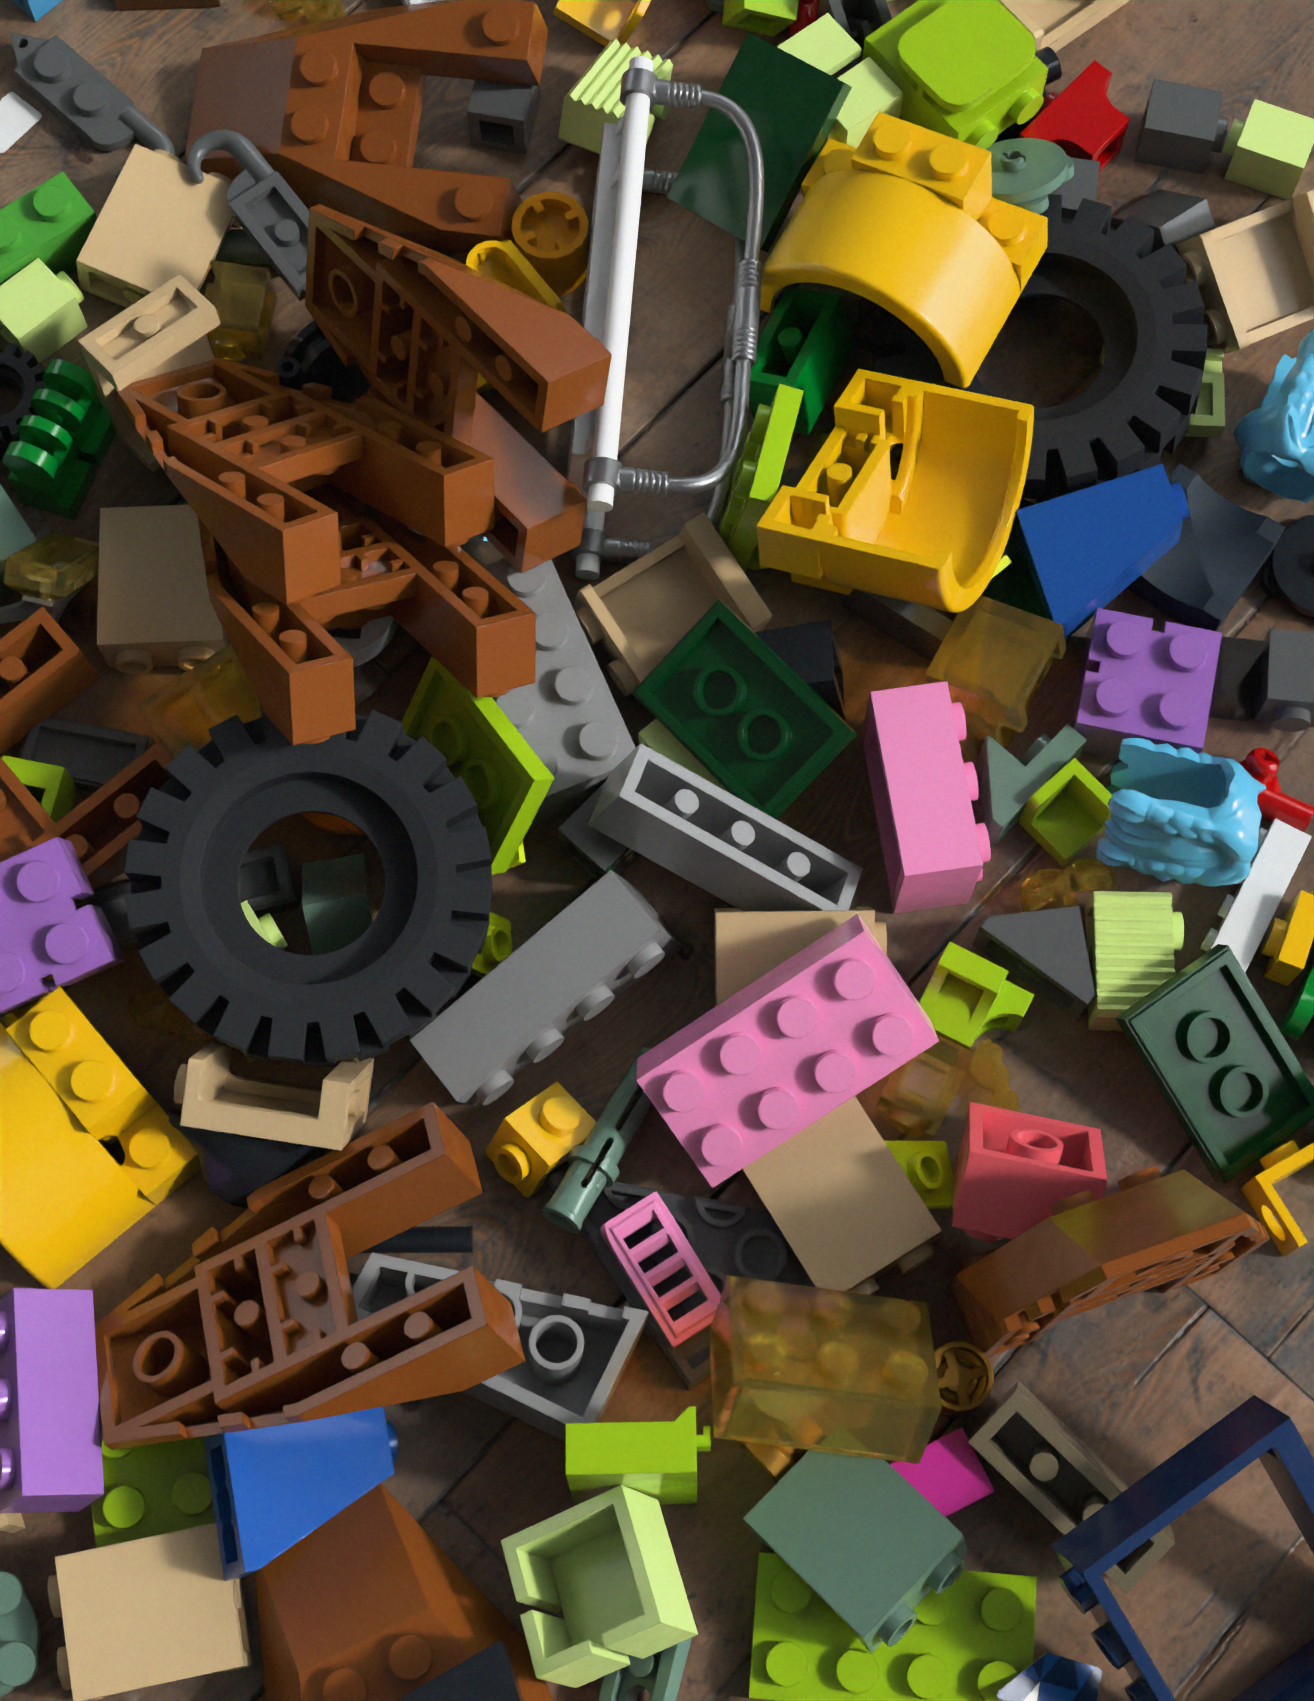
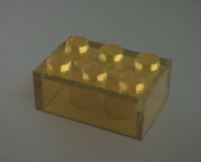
(823, 1370)

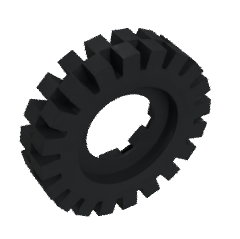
(1149, 340)
(286, 1002)

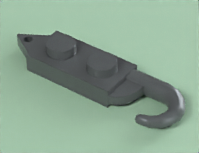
(82, 96)
(261, 205)

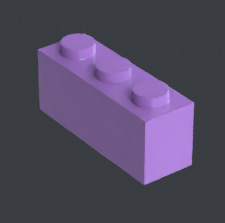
(49, 1402)

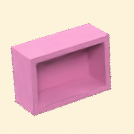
(923, 797)

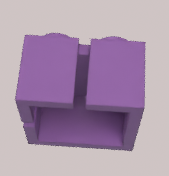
(1145, 683)
(44, 929)

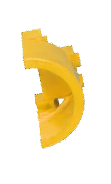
(915, 233)
(912, 538)
(57, 1182)

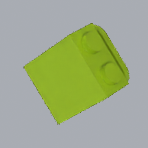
(961, 67)

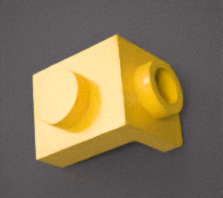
(1290, 940)
(538, 1138)

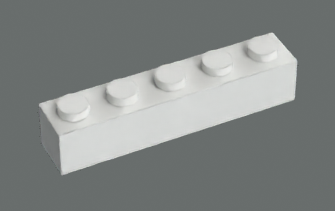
(1259, 894)

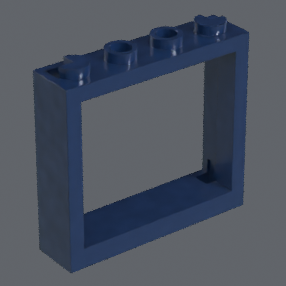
(1160, 1498)

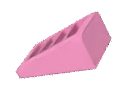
(635, 1218)

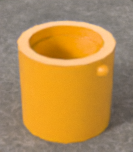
(553, 238)

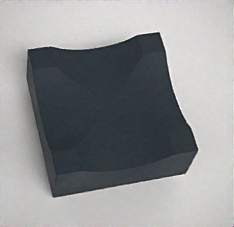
(1213, 560)

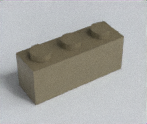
(1058, 1474)

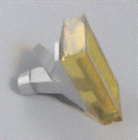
(49, 575)

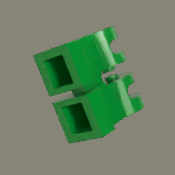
(57, 447)

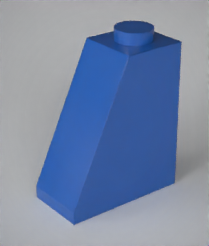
(1099, 541)
(290, 1480)

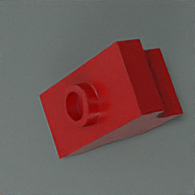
(1082, 118)

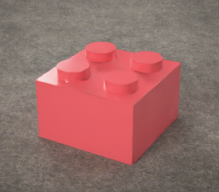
(1019, 1166)

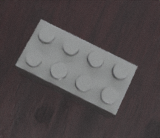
(569, 708)

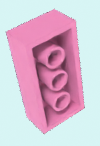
(785, 1051)

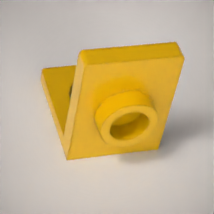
(602, 18)
(1265, 1200)

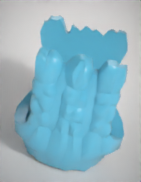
(1279, 435)
(1181, 815)

